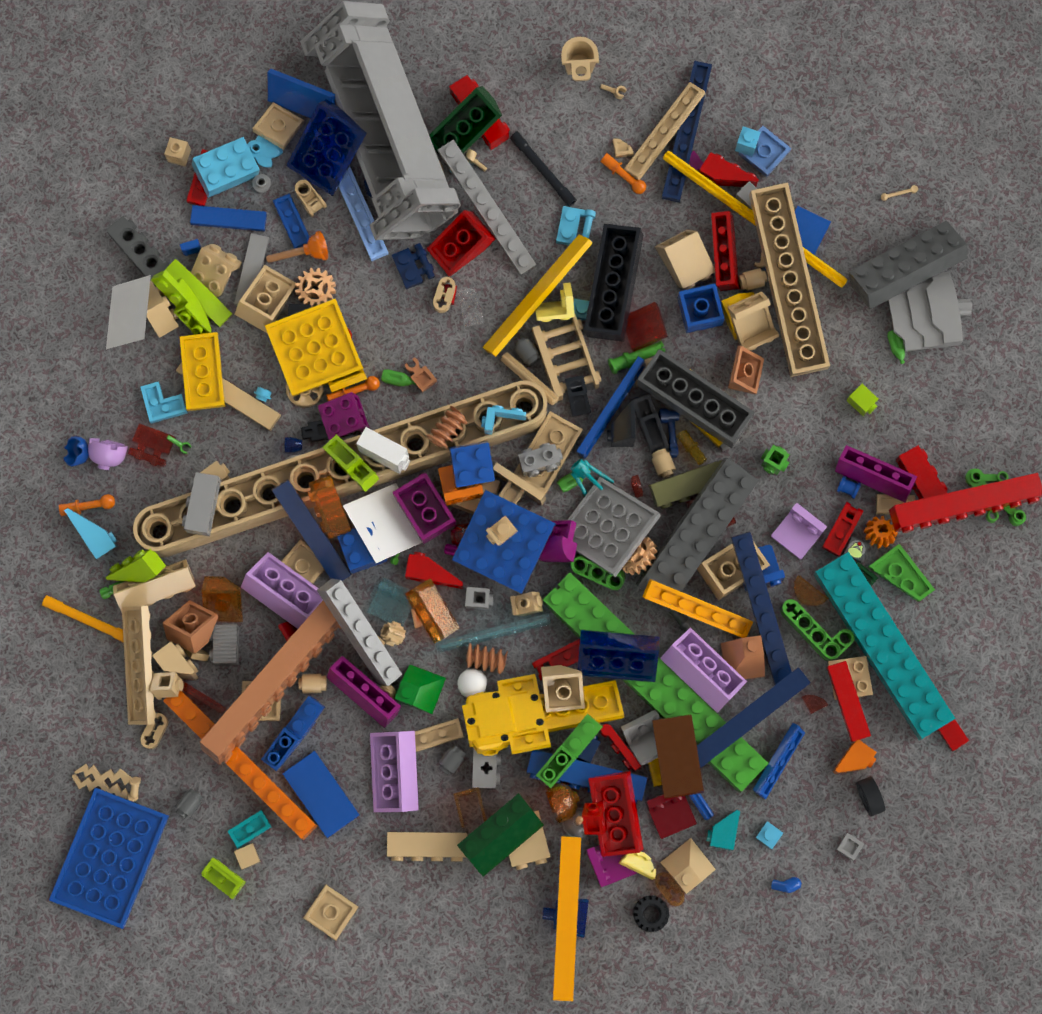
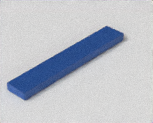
(611, 407)

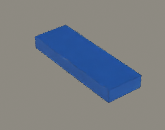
(291, 221)

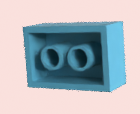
(225, 167)

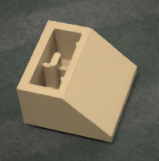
(172, 660)

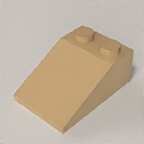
(265, 298)
(723, 571)

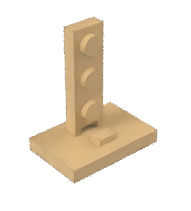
(518, 488)

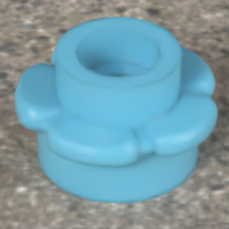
(262, 394)

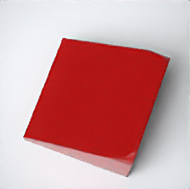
(287, 630)

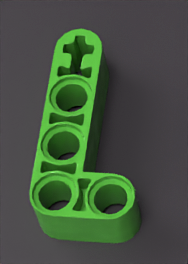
(814, 627)

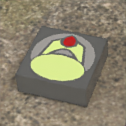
(856, 549)

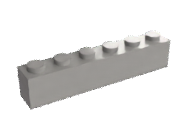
(359, 632)

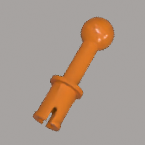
(638, 186)
(371, 383)
(107, 502)

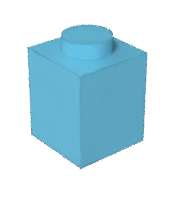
(747, 141)

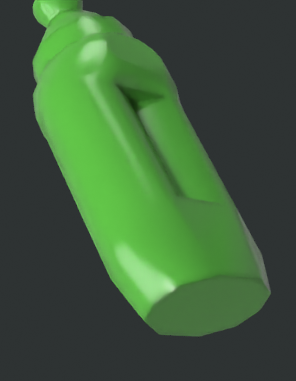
(897, 346)
(396, 378)
(568, 482)

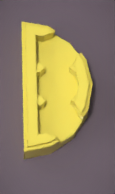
(639, 863)

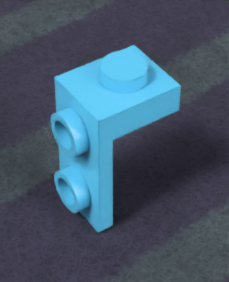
(499, 411)

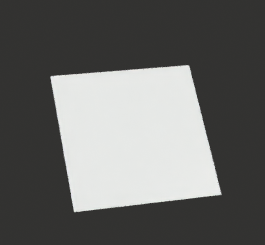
(128, 312)
(392, 527)

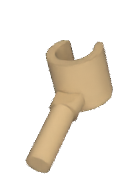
(614, 90)
(470, 156)

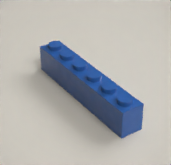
(580, 771)

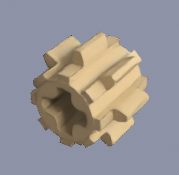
(393, 633)

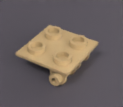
(860, 675)

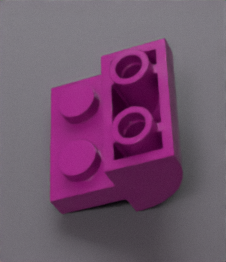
(560, 543)

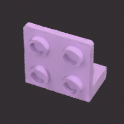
(798, 531)

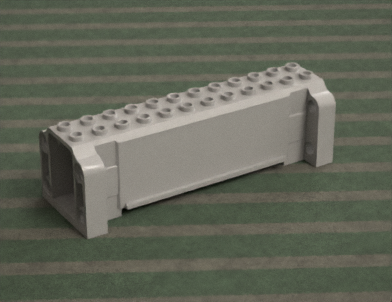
(376, 94)

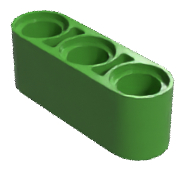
(588, 572)

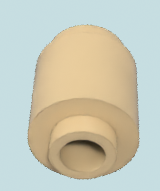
(752, 279)
(663, 463)
(312, 683)

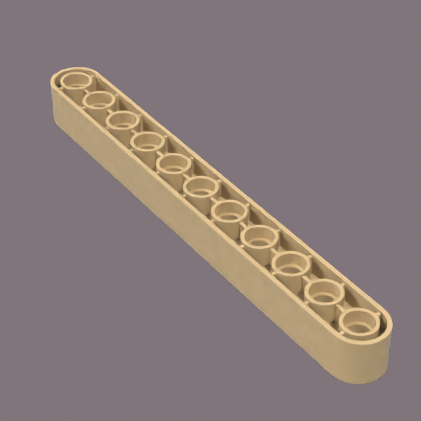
(318, 464)

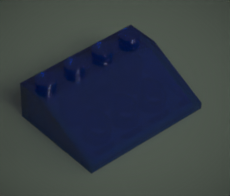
(327, 147)

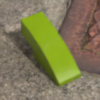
(351, 463)

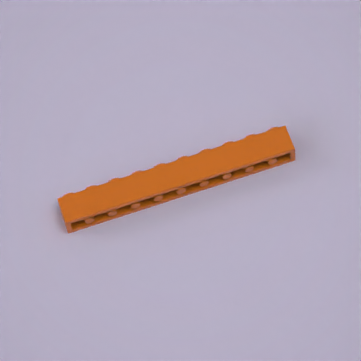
(246, 769)

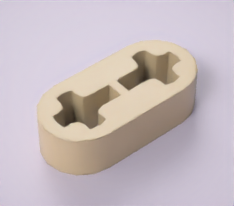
(440, 293)
(158, 732)

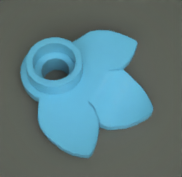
(266, 151)

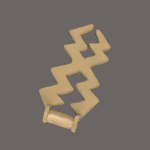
(100, 781)

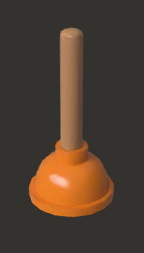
(316, 247)

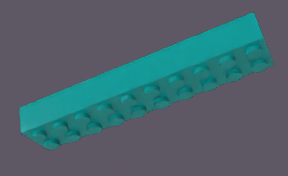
(884, 646)

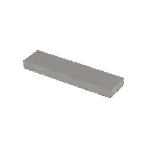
(252, 264)

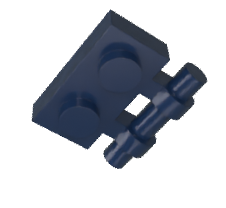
(407, 267)

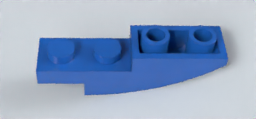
(293, 733)

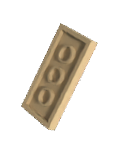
(553, 431)

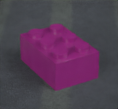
(424, 508)

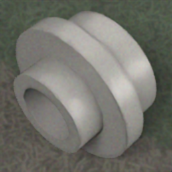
(261, 188)

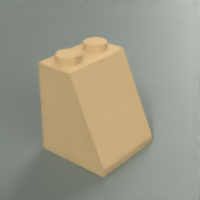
(686, 259)

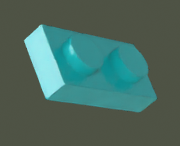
(249, 829)

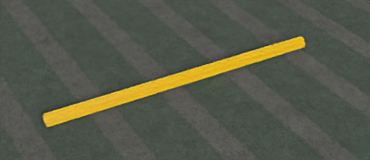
(746, 212)

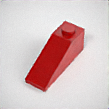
(423, 568)

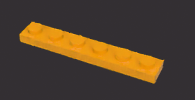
(697, 609)

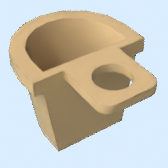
(579, 57)

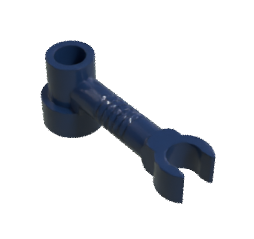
(669, 417)

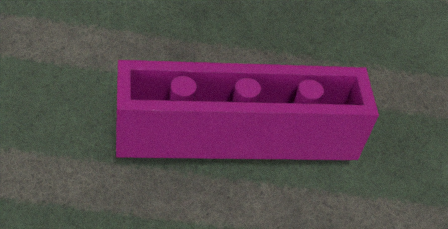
(875, 473)
(363, 691)

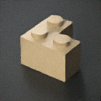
(158, 313)

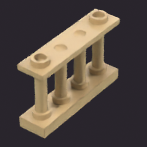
(547, 354)

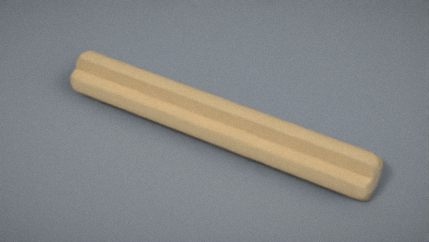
(526, 375)

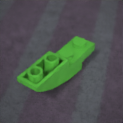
(569, 751)

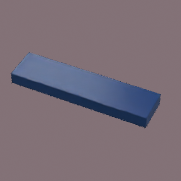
(228, 218)
(779, 761)

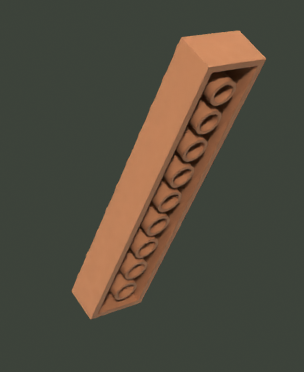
(270, 684)

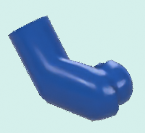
(787, 886)

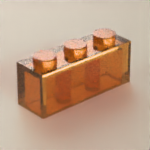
(328, 507)
(432, 611)

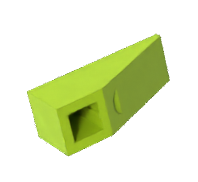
(140, 568)

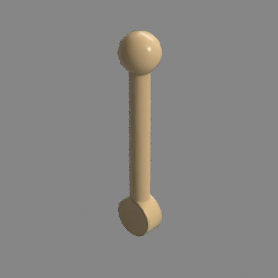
(913, 189)

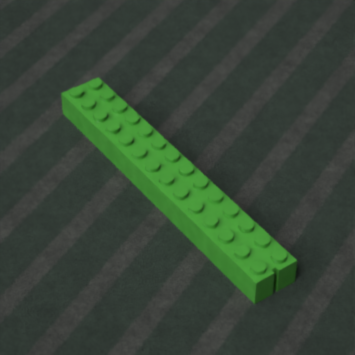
(666, 695)

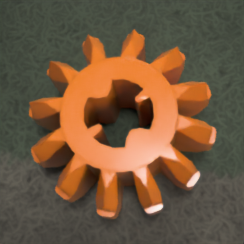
(875, 526)

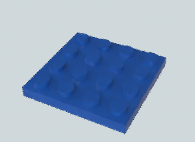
(515, 558)

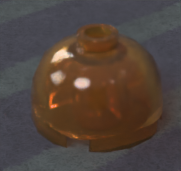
(562, 801)

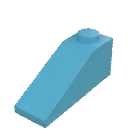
(94, 536)

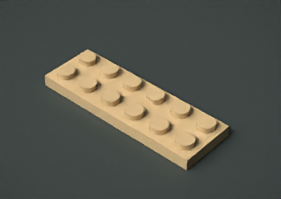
(138, 665)

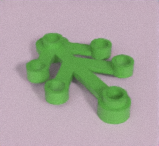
(982, 479)

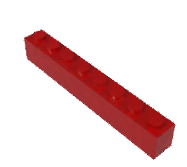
(966, 502)

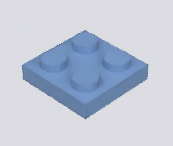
(768, 152)

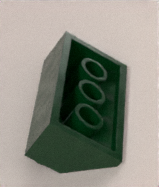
(467, 121)
(500, 835)

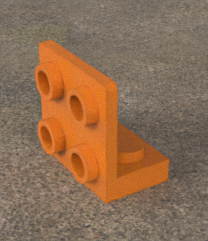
(457, 494)

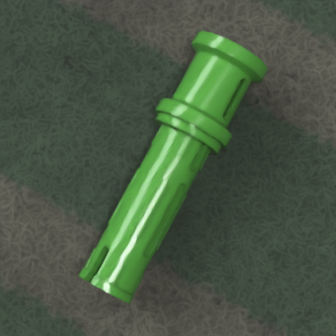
(627, 359)

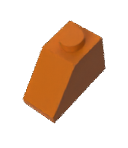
(856, 758)

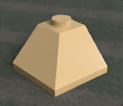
(562, 688)
(687, 866)

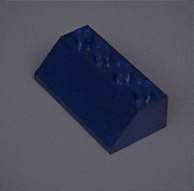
(618, 655)

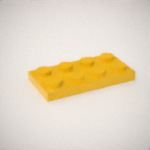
(202, 371)

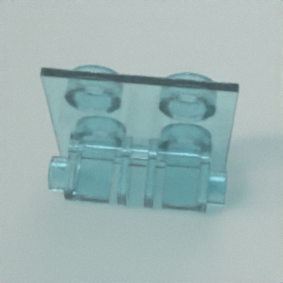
(390, 602)

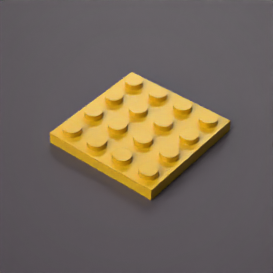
(314, 347)

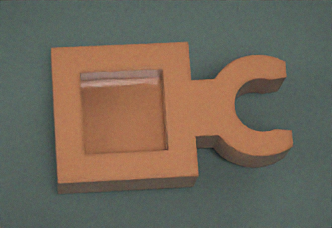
(421, 376)

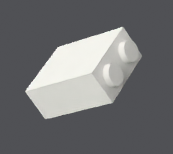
(383, 450)

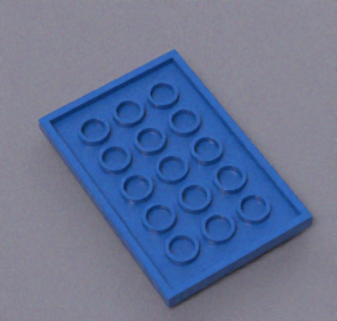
(109, 858)

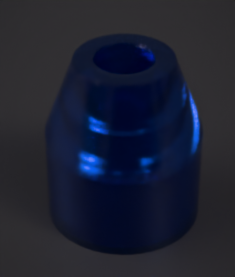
(292, 444)

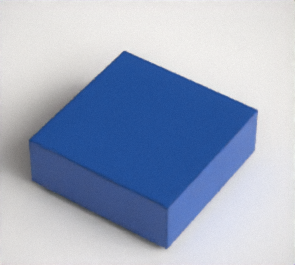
(190, 247)

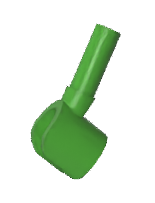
(178, 443)

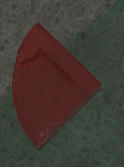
(636, 485)
(814, 703)

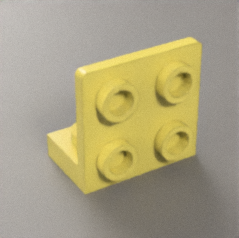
(559, 309)

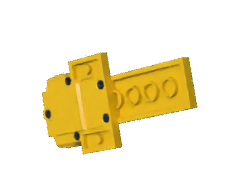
(519, 718)

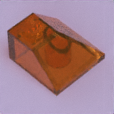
(222, 598)

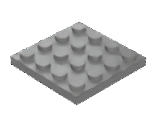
(611, 526)

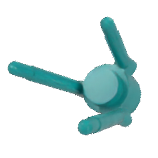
(581, 469)

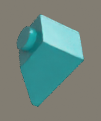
(724, 832)

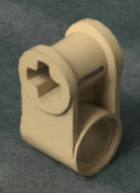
(311, 200)

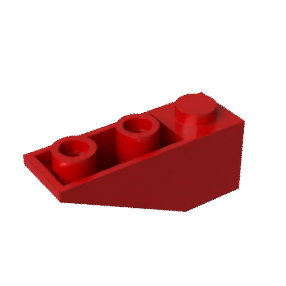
(726, 173)

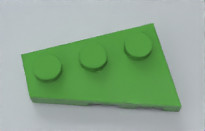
(903, 573)

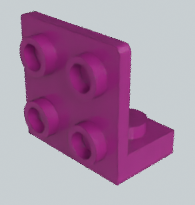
(343, 415)
(607, 868)

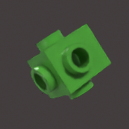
(775, 453)

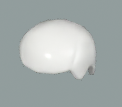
(471, 682)

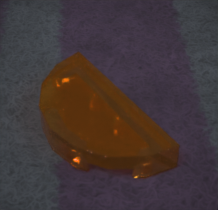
(807, 593)

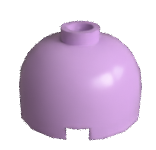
(106, 453)

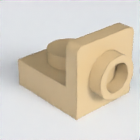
(501, 531)

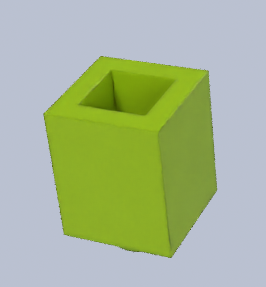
(863, 400)

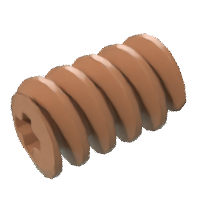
(447, 428)
(486, 658)

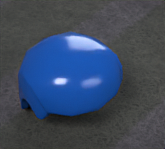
(77, 451)

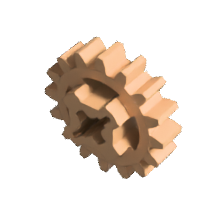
(320, 283)
(641, 557)

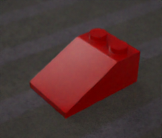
(460, 242)

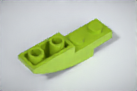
(187, 305)

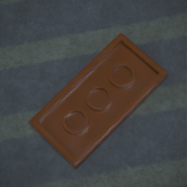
(678, 756)

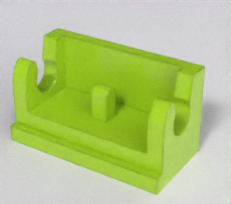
(223, 878)

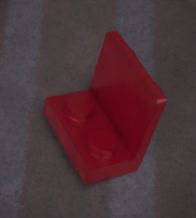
(670, 815)

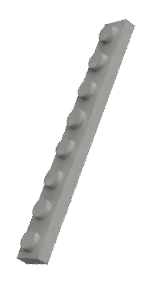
(486, 207)

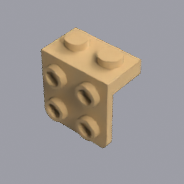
(214, 268)

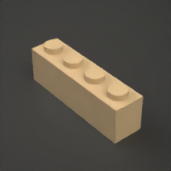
(166, 584)
(425, 845)

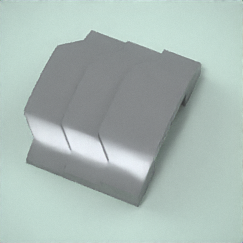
(928, 314)

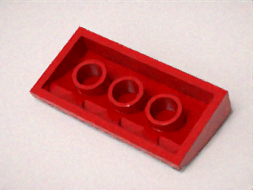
(619, 814)

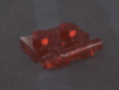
(152, 439)

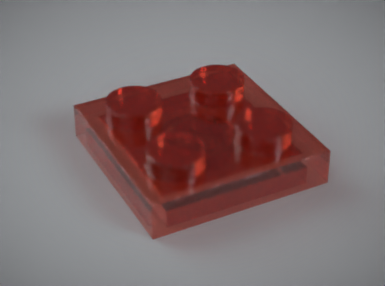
(645, 327)

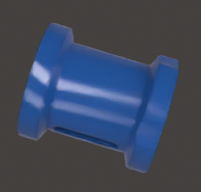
(848, 487)

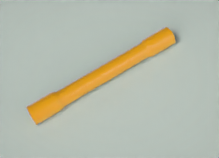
(60, 607)

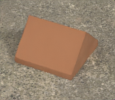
(746, 371)

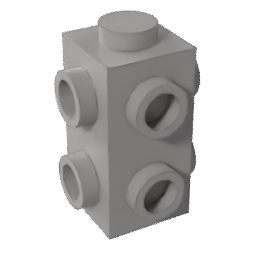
(540, 459)

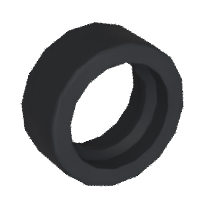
(870, 796)

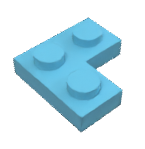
(160, 408)

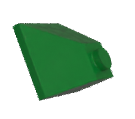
(420, 689)

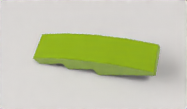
(212, 306)

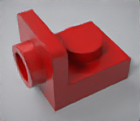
(593, 819)

